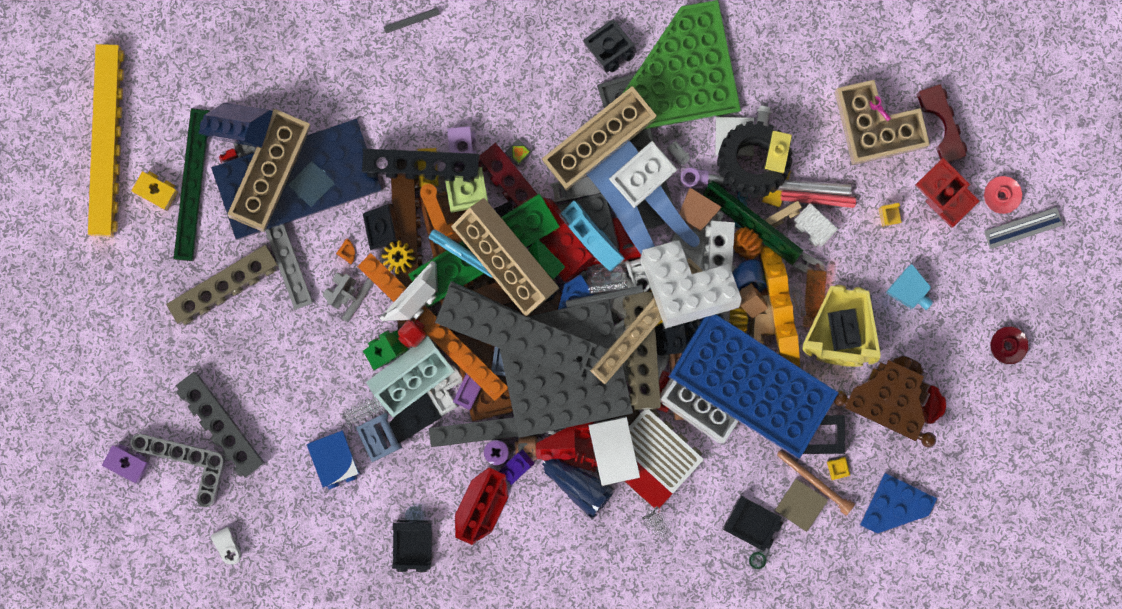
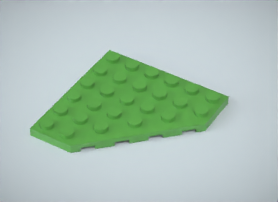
(689, 69)

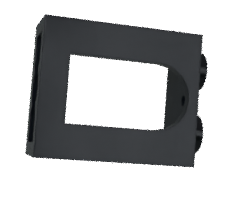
(839, 446)

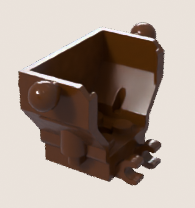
(894, 398)

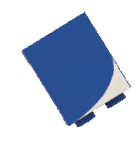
(333, 460)

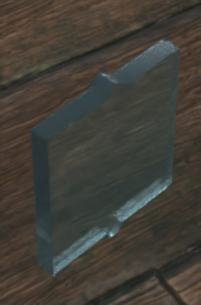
(311, 184)

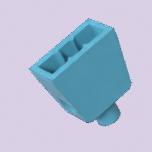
(910, 289)

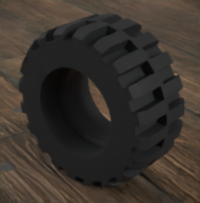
(737, 177)

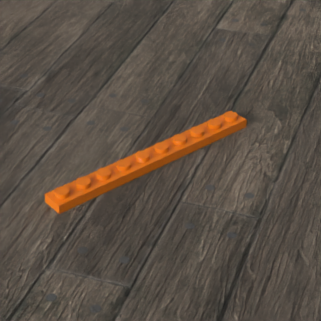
(439, 334)

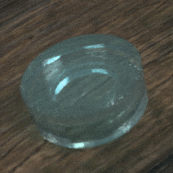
(414, 513)

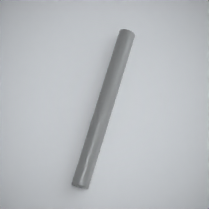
(359, 298)

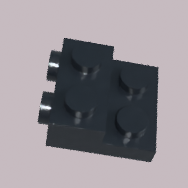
(610, 46)

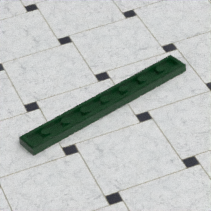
(191, 188)

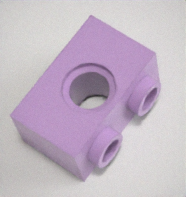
(458, 136)

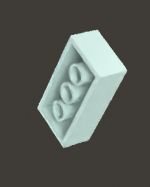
(410, 377)

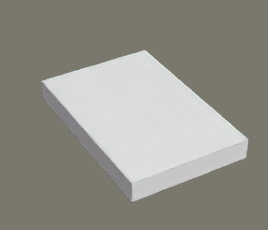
(643, 174)

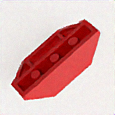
(481, 506)

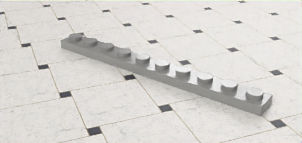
(284, 254)

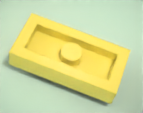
(778, 151)

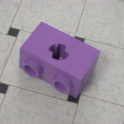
(115, 463)

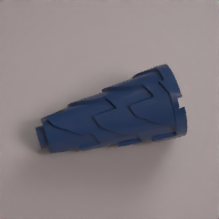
(579, 486)

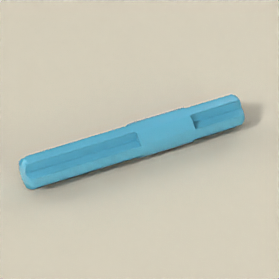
(457, 250)

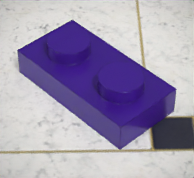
(517, 466)

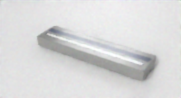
(1023, 228)

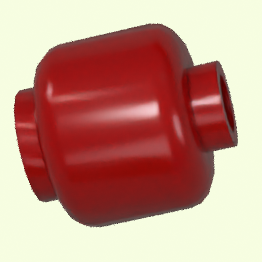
(412, 333)

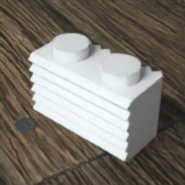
(814, 225)

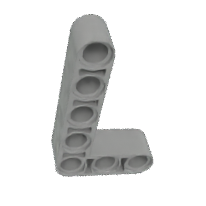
(187, 457)

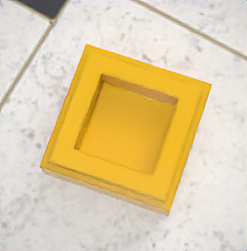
(838, 468)

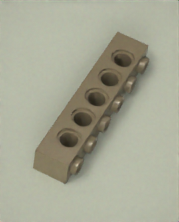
(178, 305)
(650, 379)

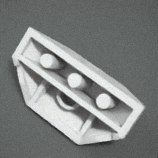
(415, 297)

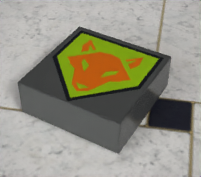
(518, 152)

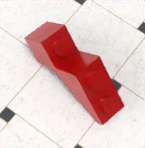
(562, 444)

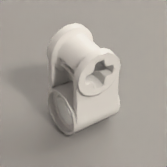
(637, 273)
(224, 543)

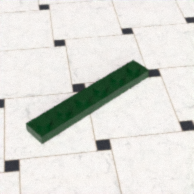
(747, 218)

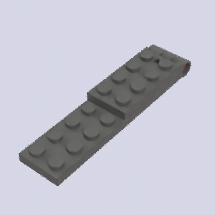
(520, 335)

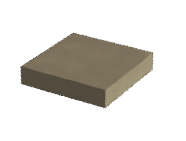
(801, 505)

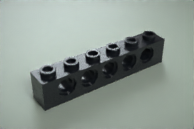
(372, 157)

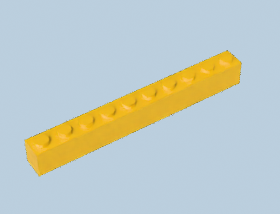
(105, 140)

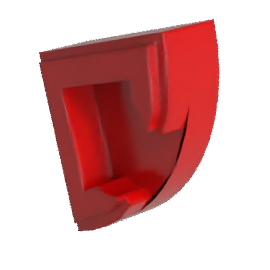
(230, 154)

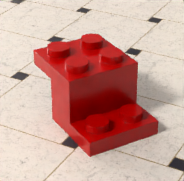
(947, 192)

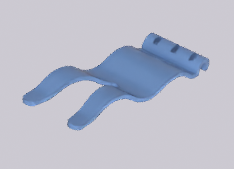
(629, 216)

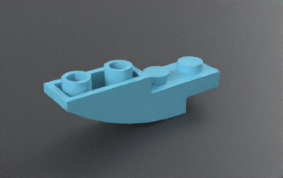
(591, 236)

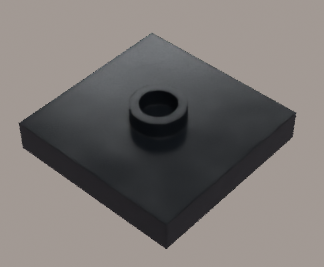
(381, 227)

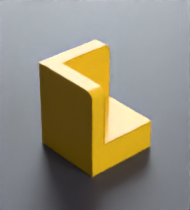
(890, 214)

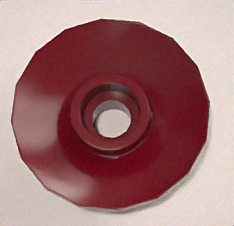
(1018, 342)

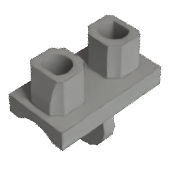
(342, 292)

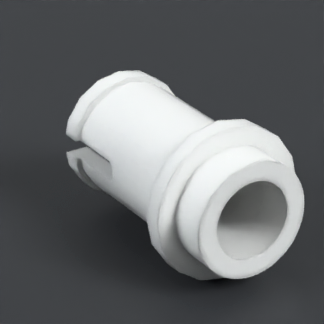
(763, 114)
(678, 153)

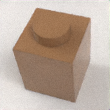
(752, 301)

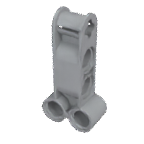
(583, 188)

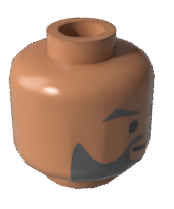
(528, 444)

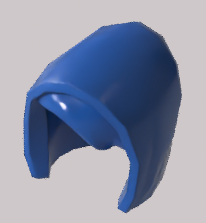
(750, 272)

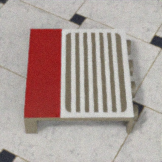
(661, 458)

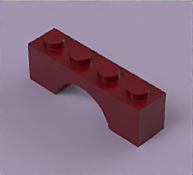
(934, 101)

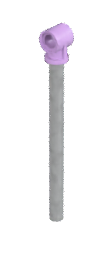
(703, 178)

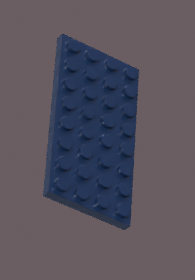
(334, 150)

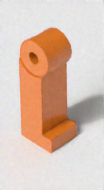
(429, 197)

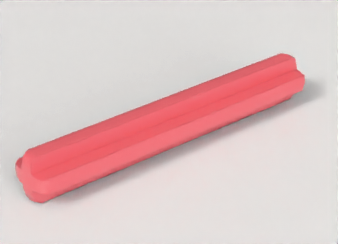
(817, 198)

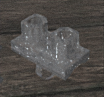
(797, 299)
(658, 524)

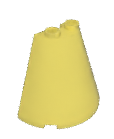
(819, 336)

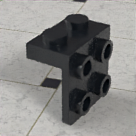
(675, 338)

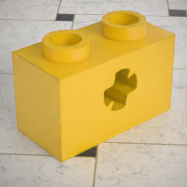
(144, 186)

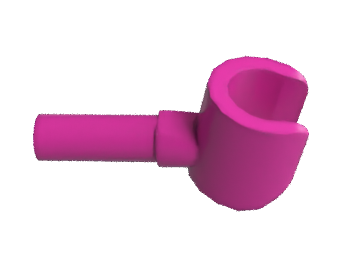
(878, 107)

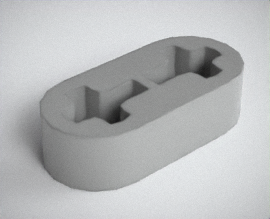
(810, 260)

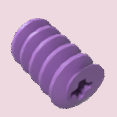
(495, 460)

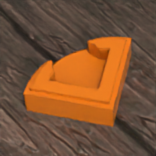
(347, 251)

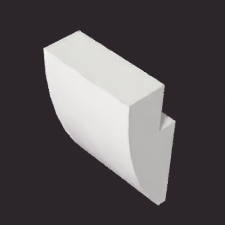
(614, 451)

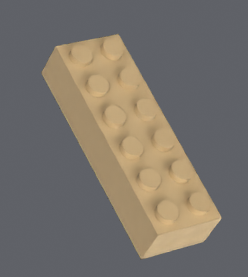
(599, 138)
(269, 171)
(504, 257)

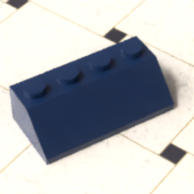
(237, 124)

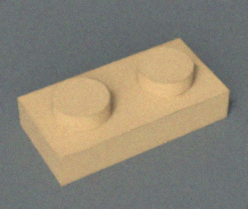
(791, 211)

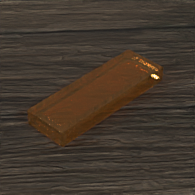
(814, 294)

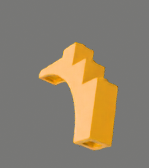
(781, 305)

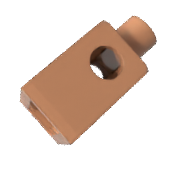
(697, 210)

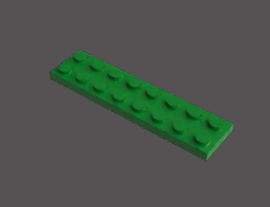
(528, 222)

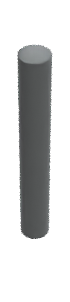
(411, 20)

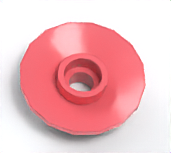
(1012, 193)

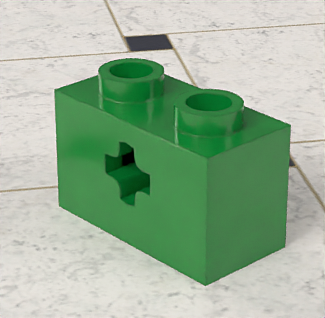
(384, 350)

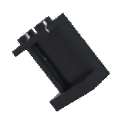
(752, 523)
(412, 545)

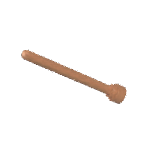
(844, 504)

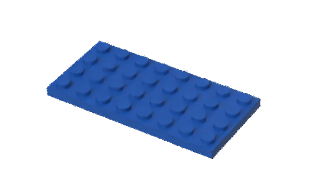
(753, 384)

